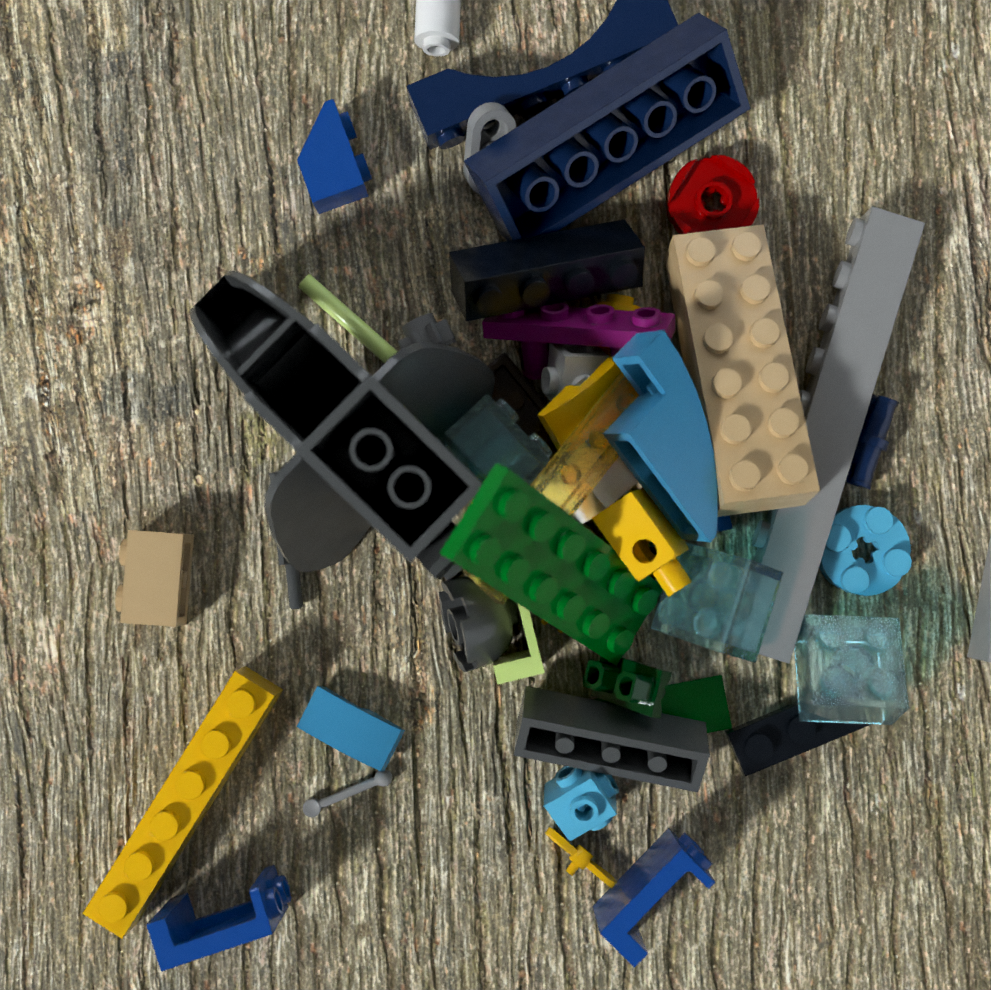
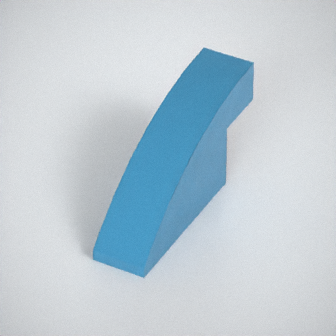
(667, 436)

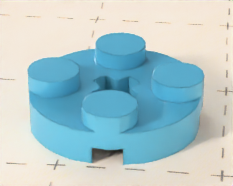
(888, 560)

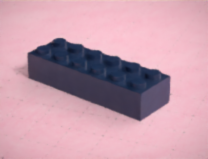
(611, 131)

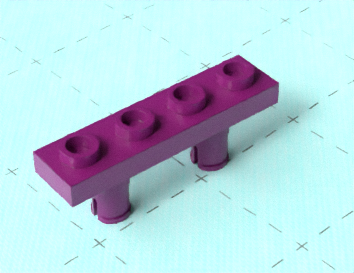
(563, 324)

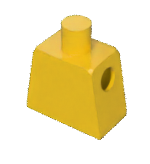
(630, 527)

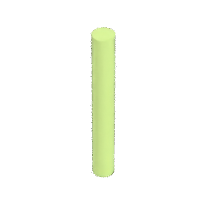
(347, 318)

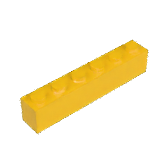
(182, 801)

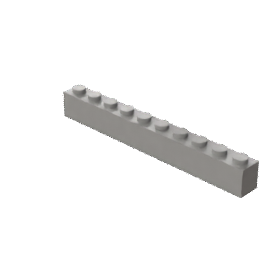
(836, 407)

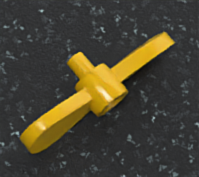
(580, 858)

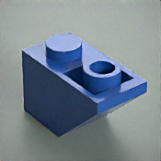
(328, 163)

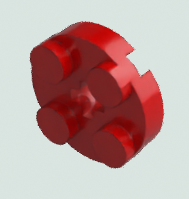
(704, 177)

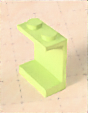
(521, 663)

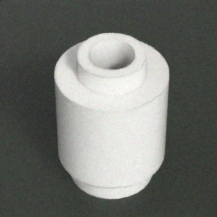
(437, 26)

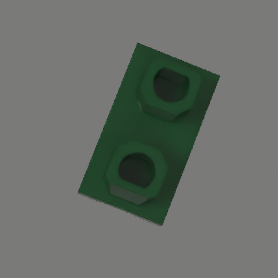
(628, 684)

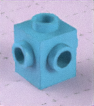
(580, 800)

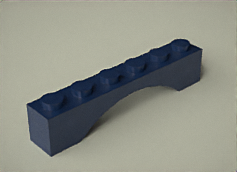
(450, 96)

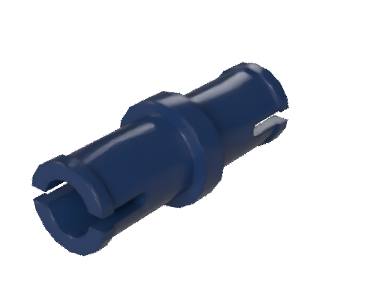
(871, 441)

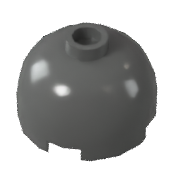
(476, 623)

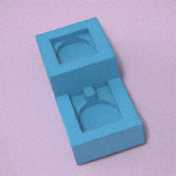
(350, 728)

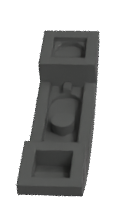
(434, 562)

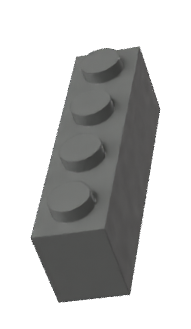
(611, 739)

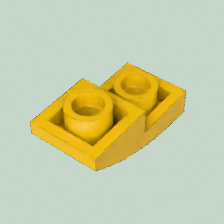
(575, 402)

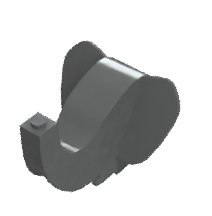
(361, 440)

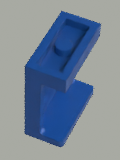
(643, 887)
(183, 938)

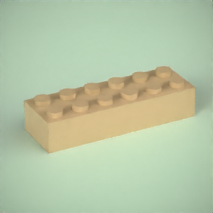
(741, 368)

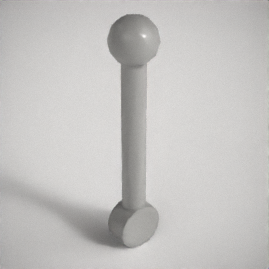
(313, 806)

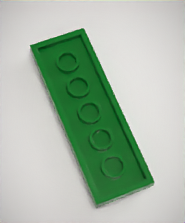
(550, 565)

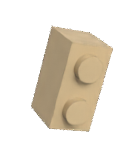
(155, 578)

